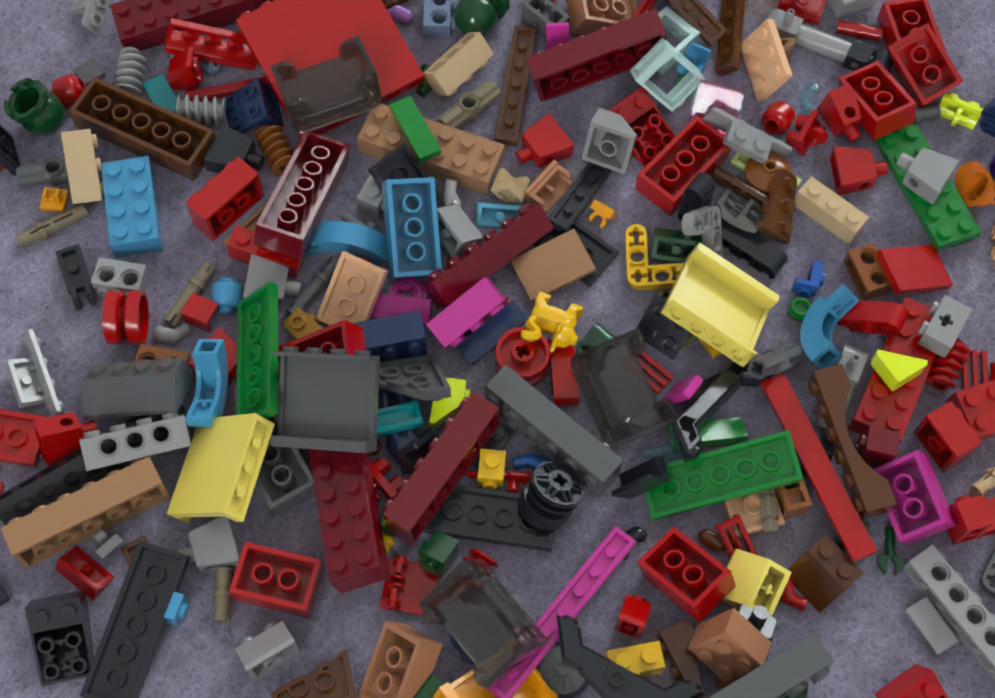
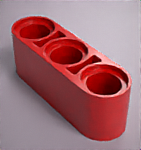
(875, 318)
(563, 381)

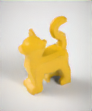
(552, 321)

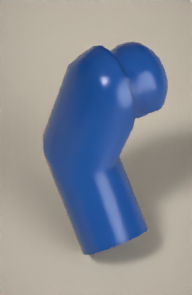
(527, 460)

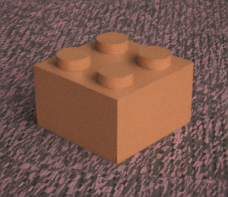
(729, 645)

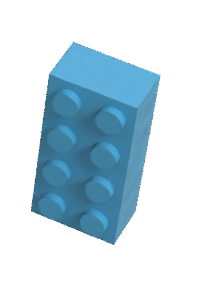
(131, 207)
(411, 227)

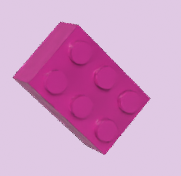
(467, 313)
(919, 498)

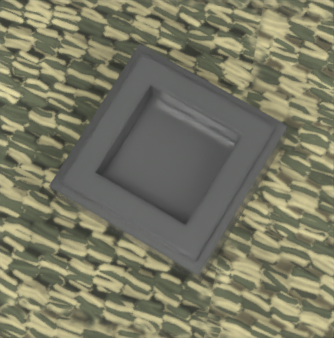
(89, 70)

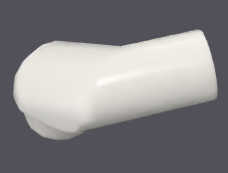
(450, 194)

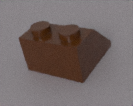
(823, 573)

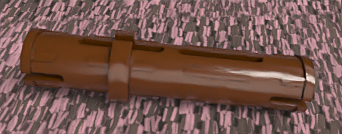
(740, 187)

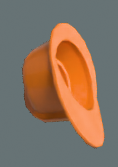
(975, 185)

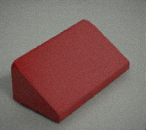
(84, 572)

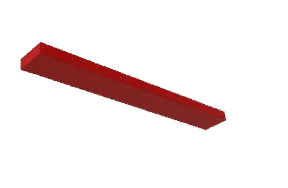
(819, 469)

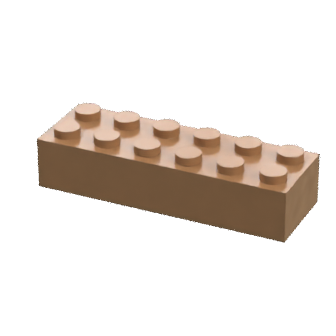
(463, 155)
(84, 512)

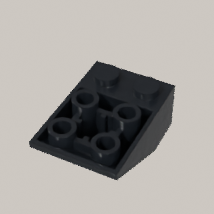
(61, 636)

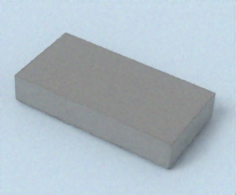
(931, 626)

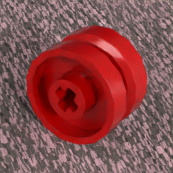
(125, 317)
(524, 357)

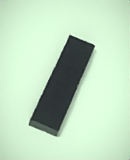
(578, 197)

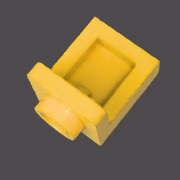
(491, 468)

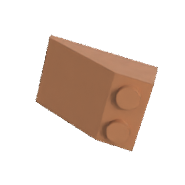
(591, 15)
(399, 662)

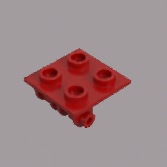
(407, 586)

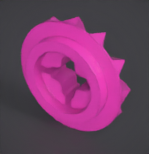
(407, 285)

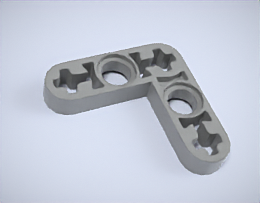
(705, 222)

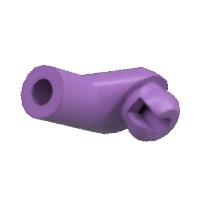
(401, 14)

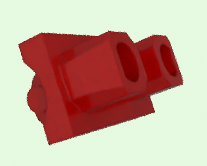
(811, 133)
(387, 488)

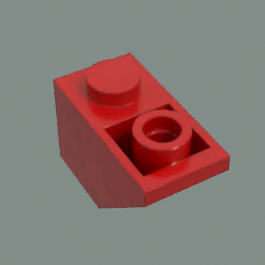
(185, 71)

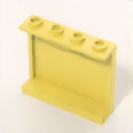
(719, 304)
(221, 468)

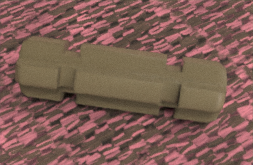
(769, 511)

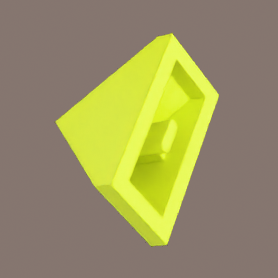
(897, 368)

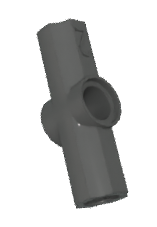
(42, 173)
(776, 360)

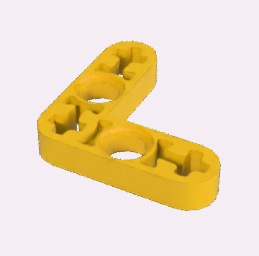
(643, 267)

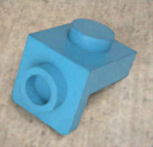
(696, 55)
(177, 609)

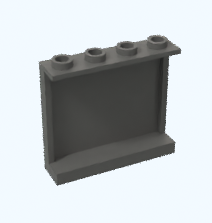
(327, 400)

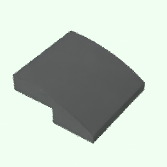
(740, 214)

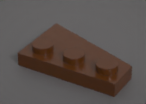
(779, 210)
(327, 681)

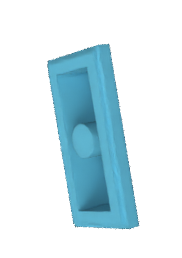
(492, 213)

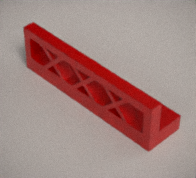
(209, 47)

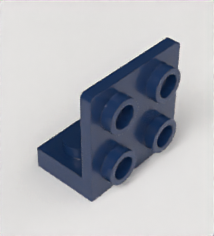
(253, 105)

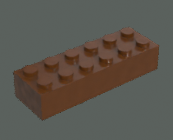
(142, 127)

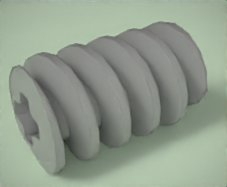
(130, 70)
(202, 110)

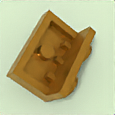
(301, 324)

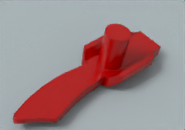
(512, 478)

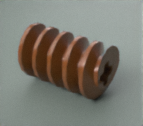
(274, 147)

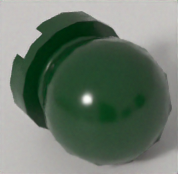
(479, 15)
(35, 107)

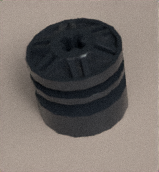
(551, 495)

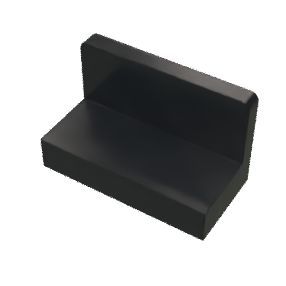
(418, 447)
(642, 478)

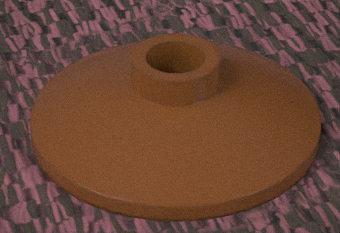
(760, 176)

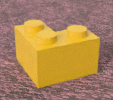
(641, 659)

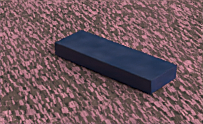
(487, 336)

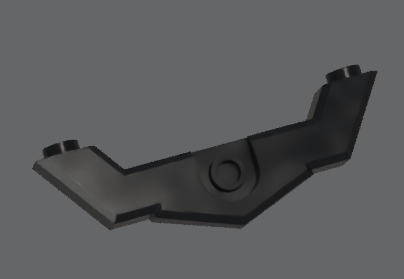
(705, 403)
(609, 678)

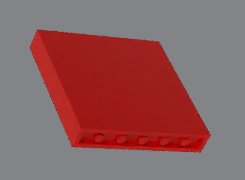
(314, 30)

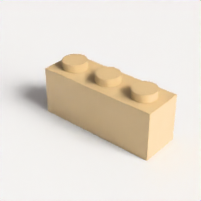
(458, 64)
(82, 166)
(830, 210)

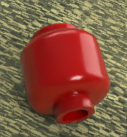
(68, 88)
(778, 117)

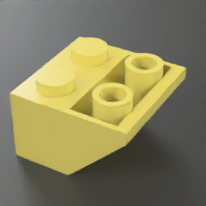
(756, 581)

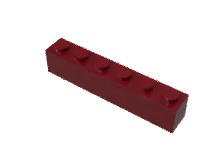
(488, 255)

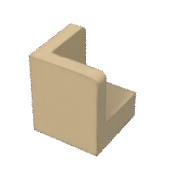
(509, 188)

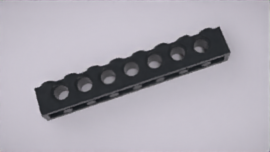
(55, 475)

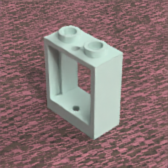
(681, 30)
(653, 61)

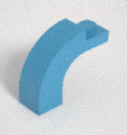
(348, 237)
(819, 326)
(211, 382)

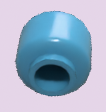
(227, 294)

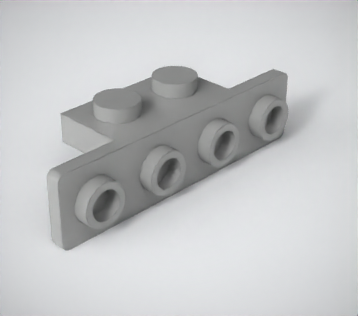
(94, 13)
(744, 137)
(31, 378)

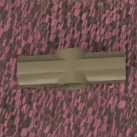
(477, 99)

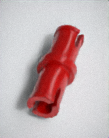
(859, 30)

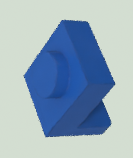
(809, 287)

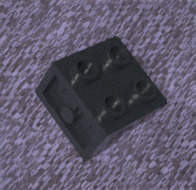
(660, 330)

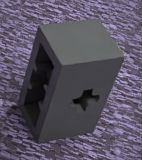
(539, 12)

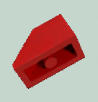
(633, 616)

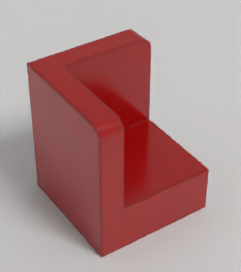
(199, 312)

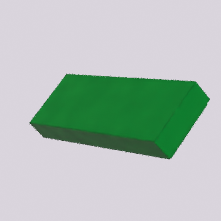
(415, 129)
(719, 432)

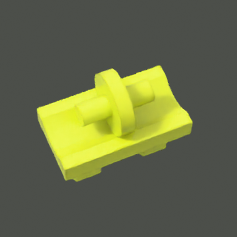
(959, 111)

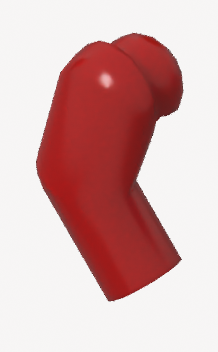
(792, 599)

